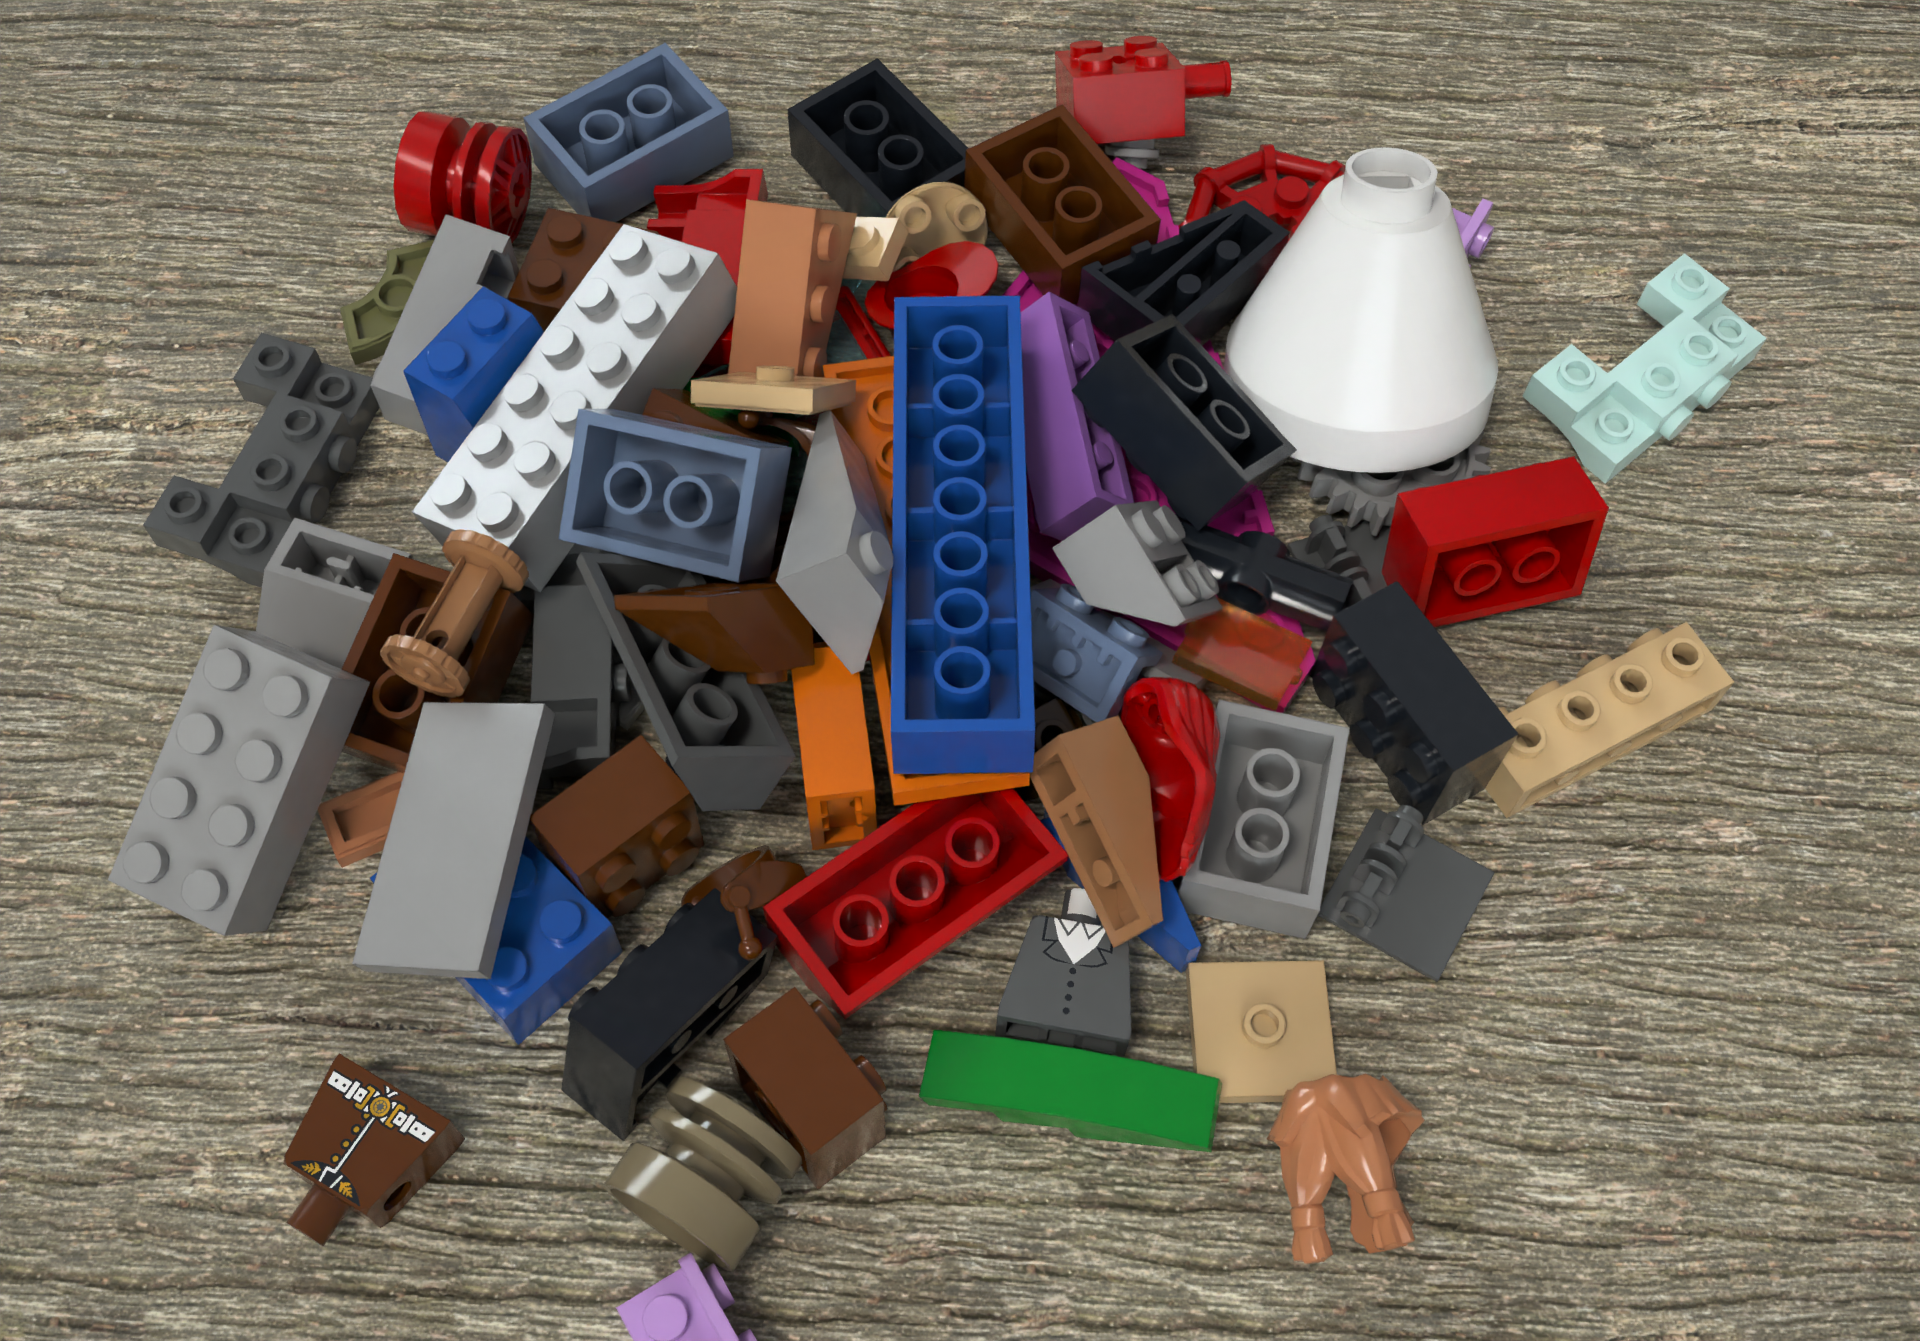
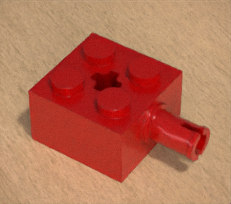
(1133, 88)

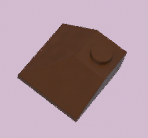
(728, 626)

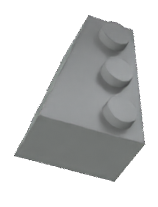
(456, 268)

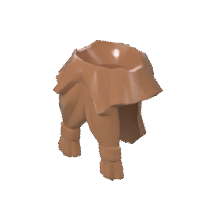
(1358, 1134)

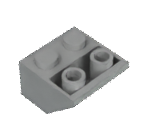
(1139, 566)
(320, 589)

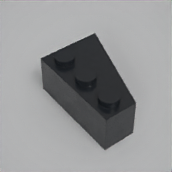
(658, 1009)

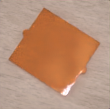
(1243, 654)

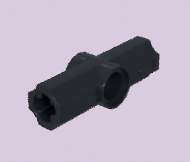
(1262, 576)

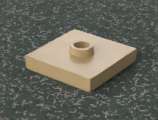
(773, 391)
(1260, 1026)

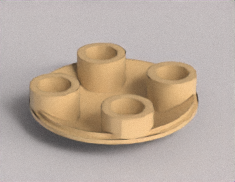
(938, 216)

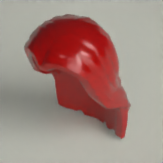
(1179, 746)

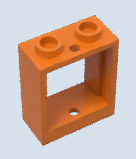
(834, 751)

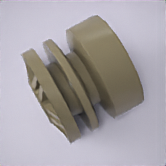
(711, 1161)

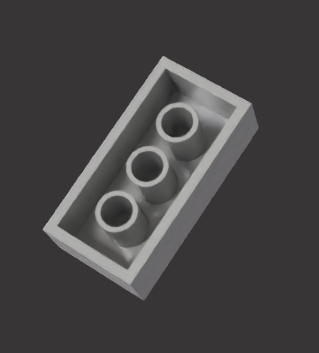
(238, 781)

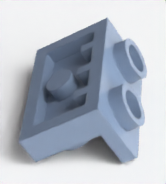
(1085, 653)

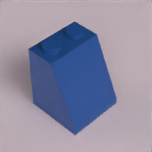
(469, 366)

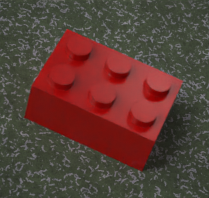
(1495, 541)

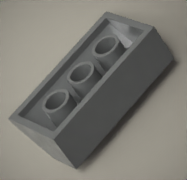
(708, 720)

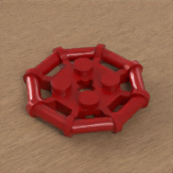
(1281, 200)

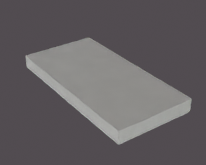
(455, 840)

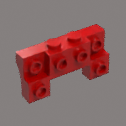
(712, 219)

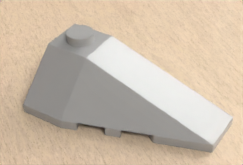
(837, 546)

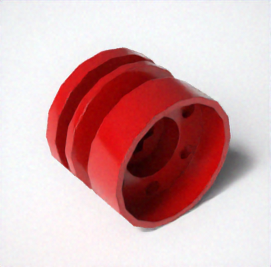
(463, 173)

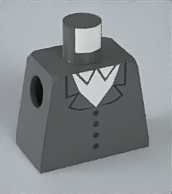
(1069, 983)

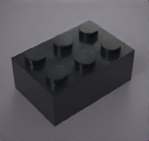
(872, 141)
(1182, 420)
(1410, 703)

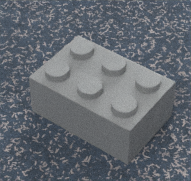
(1268, 821)

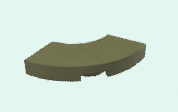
(373, 318)

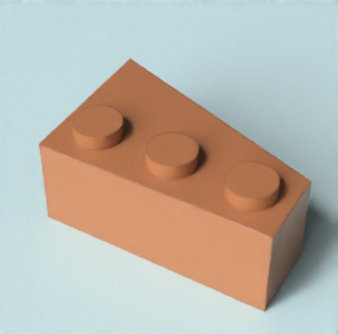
(788, 286)

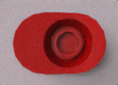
(947, 271)

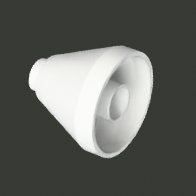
(1370, 326)

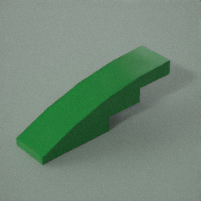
(1072, 1089)

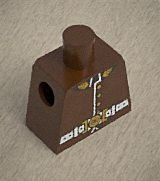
(363, 1150)

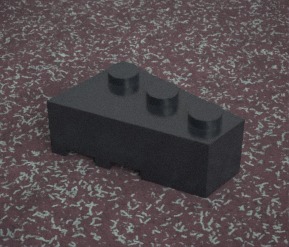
(1196, 275)

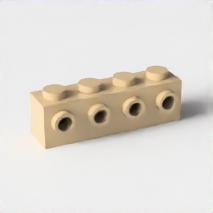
(1606, 714)

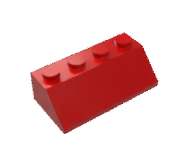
(909, 893)

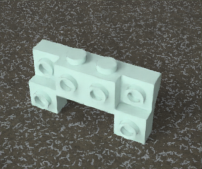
(1656, 387)

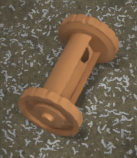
(478, 573)

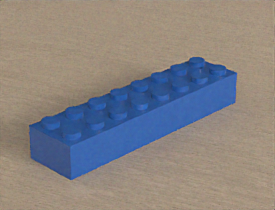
(960, 540)

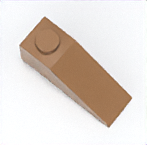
(1105, 822)

